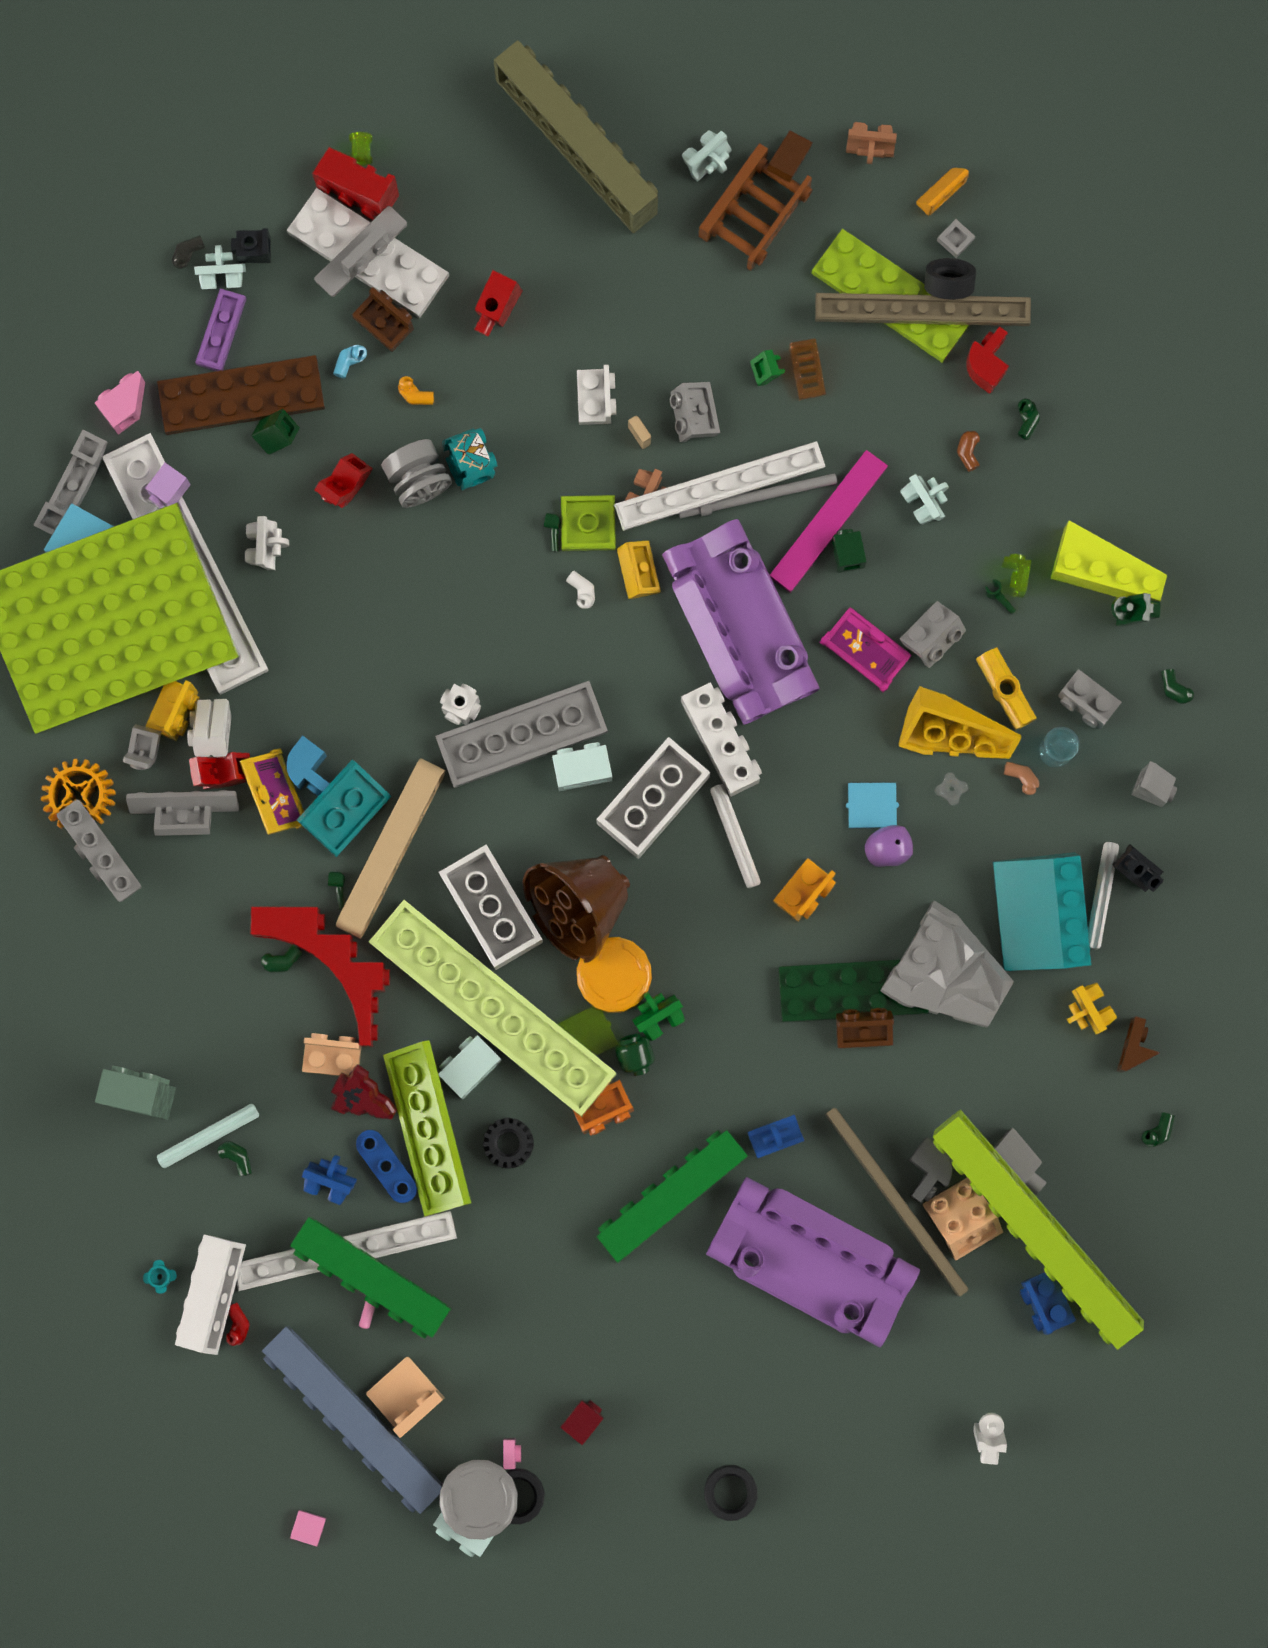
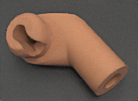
(1026, 776)

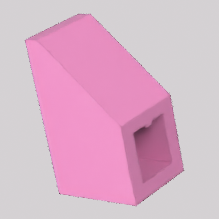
(123, 403)

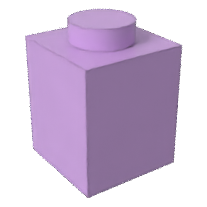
(167, 486)

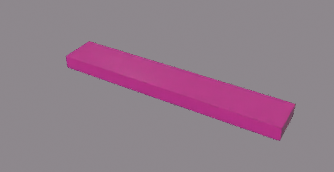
(828, 521)

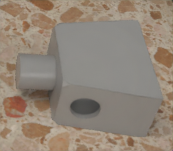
(1021, 1159)

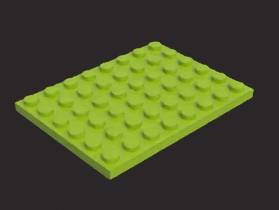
(109, 618)

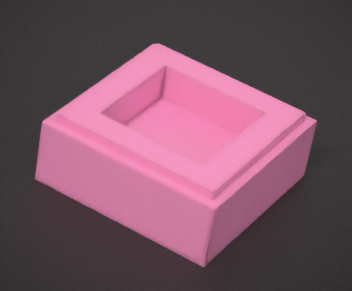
(308, 1528)

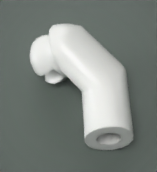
(584, 588)

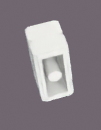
(210, 728)

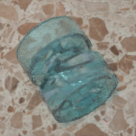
(1059, 747)

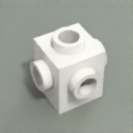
(460, 713)

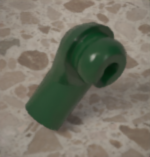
(1029, 416)
(281, 963)

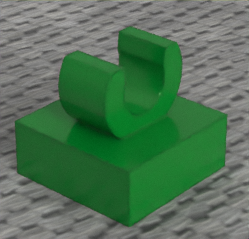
(766, 367)

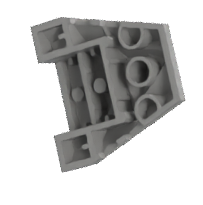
(948, 971)

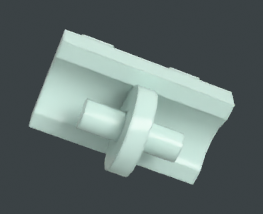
(710, 157)
(233, 272)
(918, 488)

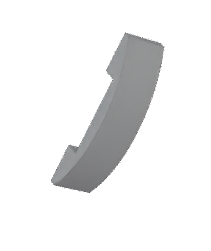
(75, 481)

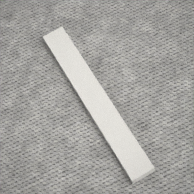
(719, 486)
(375, 1242)

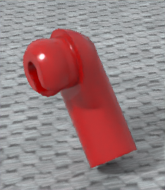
(239, 1326)

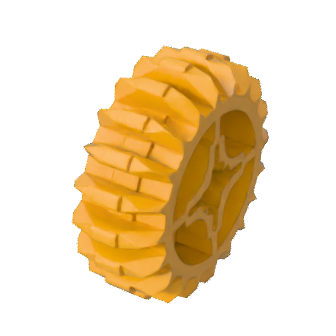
(88, 788)

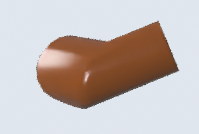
(966, 448)

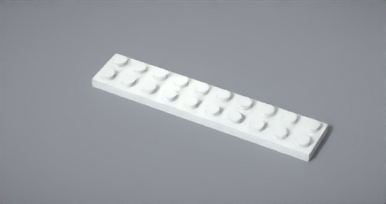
(132, 471)

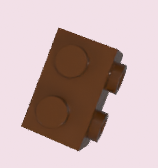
(384, 319)
(864, 1028)

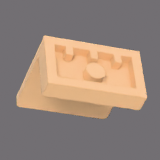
(963, 1218)
(405, 1396)

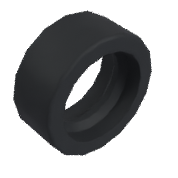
(950, 278)
(536, 1484)
(752, 1493)

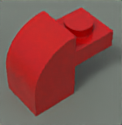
(983, 365)
(344, 481)
(218, 771)

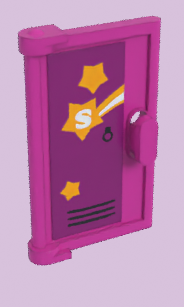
(863, 651)

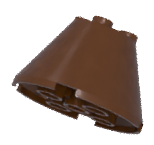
(576, 903)

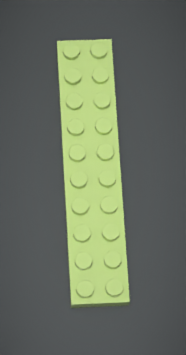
(493, 1008)

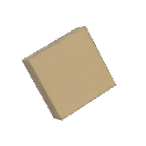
(639, 432)

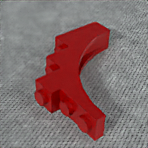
(360, 979)

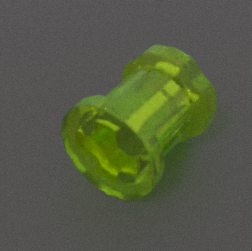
(361, 147)

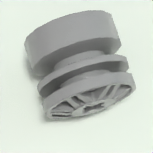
(416, 473)

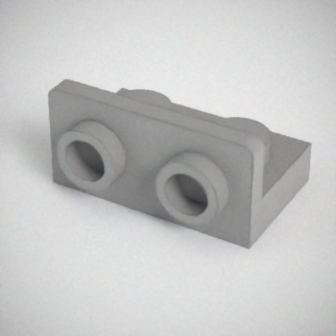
(694, 411)
(1088, 699)

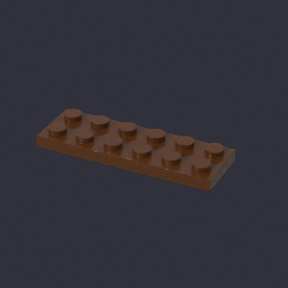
(240, 394)

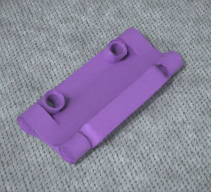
(740, 622)
(813, 1261)

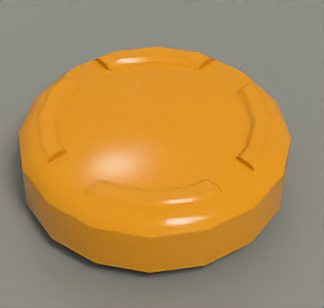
(615, 977)

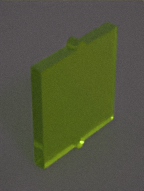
(590, 1030)

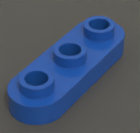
(396, 1175)

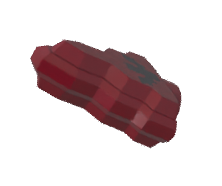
(361, 1095)

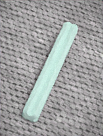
(207, 1136)

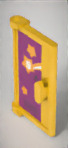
(275, 788)

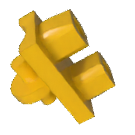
(1085, 998)

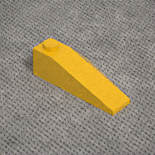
(946, 725)

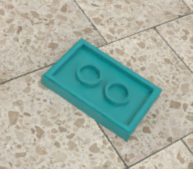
(344, 808)

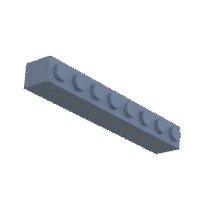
(353, 1419)

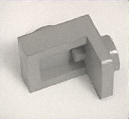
(142, 747)

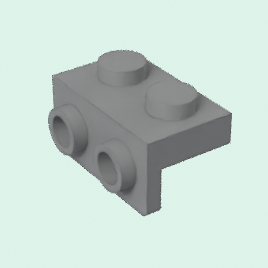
(934, 633)

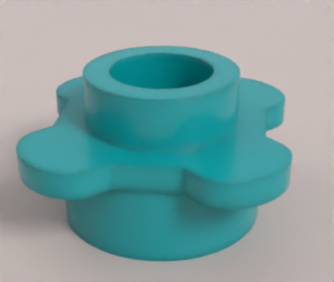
(167, 1276)

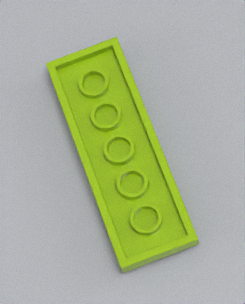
(858, 269)
(427, 1128)

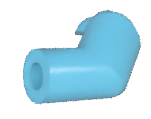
(347, 358)

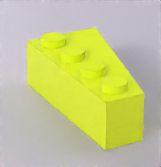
(1102, 567)

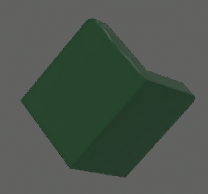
(275, 431)

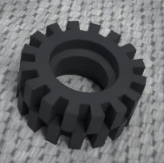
(491, 1143)

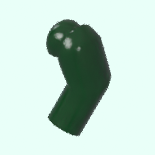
(1175, 690)
(1161, 1133)
(237, 1154)

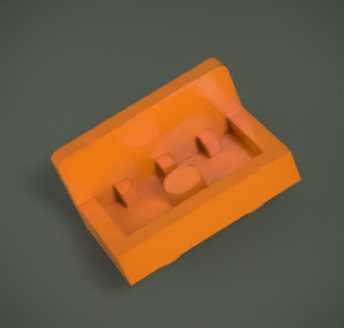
(608, 1107)

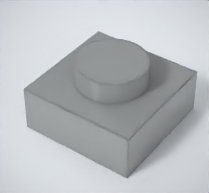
(956, 238)

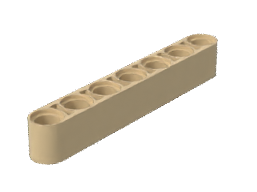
(390, 848)

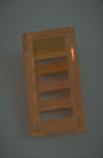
(803, 346)

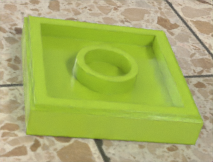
(588, 523)

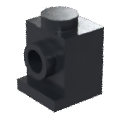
(257, 253)

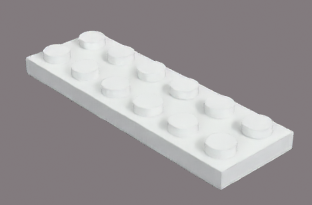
(398, 271)

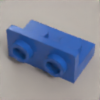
(1047, 1303)

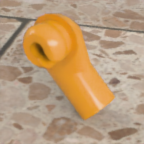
(412, 394)

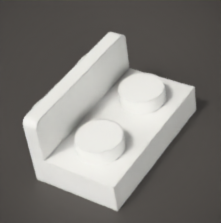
(594, 396)

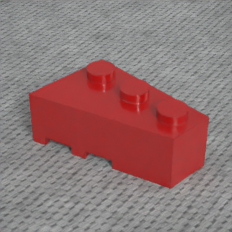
(355, 184)

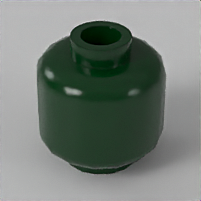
(635, 1054)

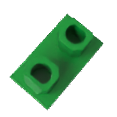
(655, 1010)

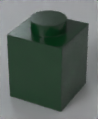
(848, 550)

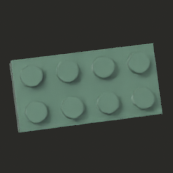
(135, 1092)

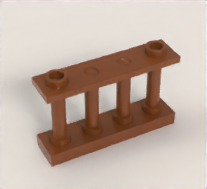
(729, 205)

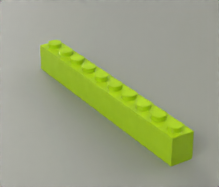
(1038, 1230)

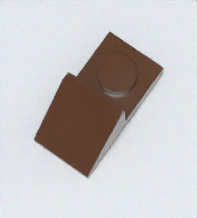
(1133, 1053)

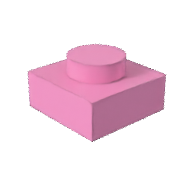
(511, 1453)

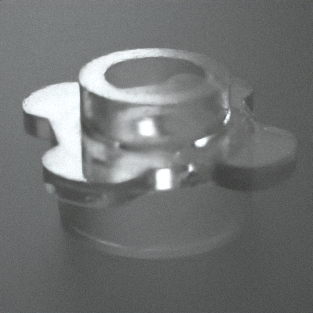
(951, 796)

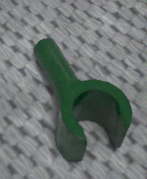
(553, 522)
(999, 596)
(337, 879)

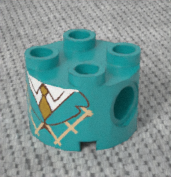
(469, 458)

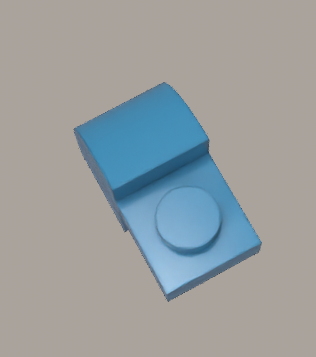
(303, 763)

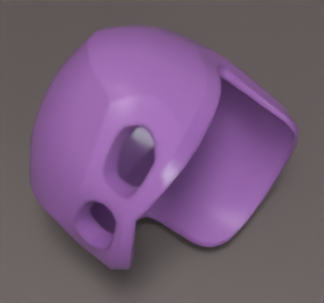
(883, 850)

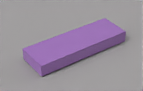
(220, 330)

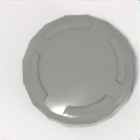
(478, 1499)

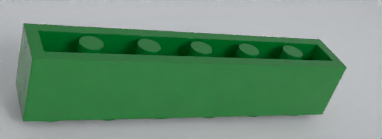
(671, 1196)
(371, 1277)

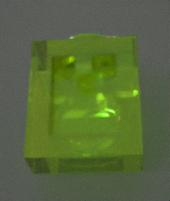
(1018, 579)

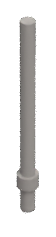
(763, 494)

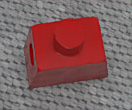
(497, 291)

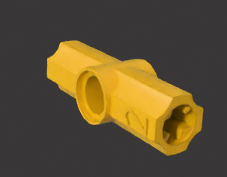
(998, 672)

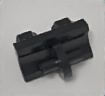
(1139, 869)

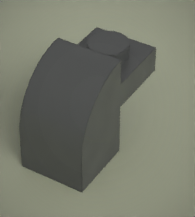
(934, 1165)

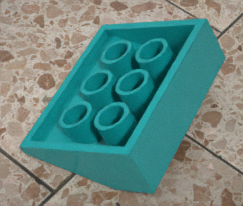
(1042, 912)

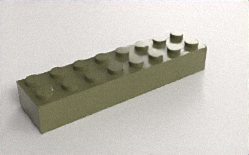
(576, 136)

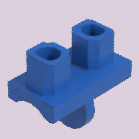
(775, 1136)
(330, 1175)

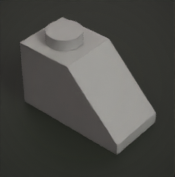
(1155, 785)

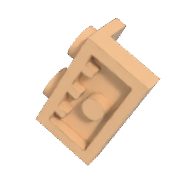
(330, 1056)

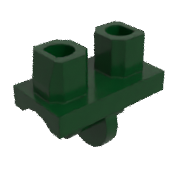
(1135, 609)

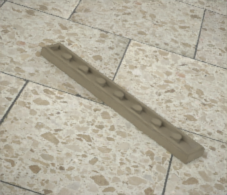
(922, 309)
(896, 1202)

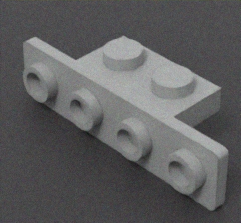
(361, 251)
(182, 811)
(96, 847)

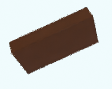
(789, 156)

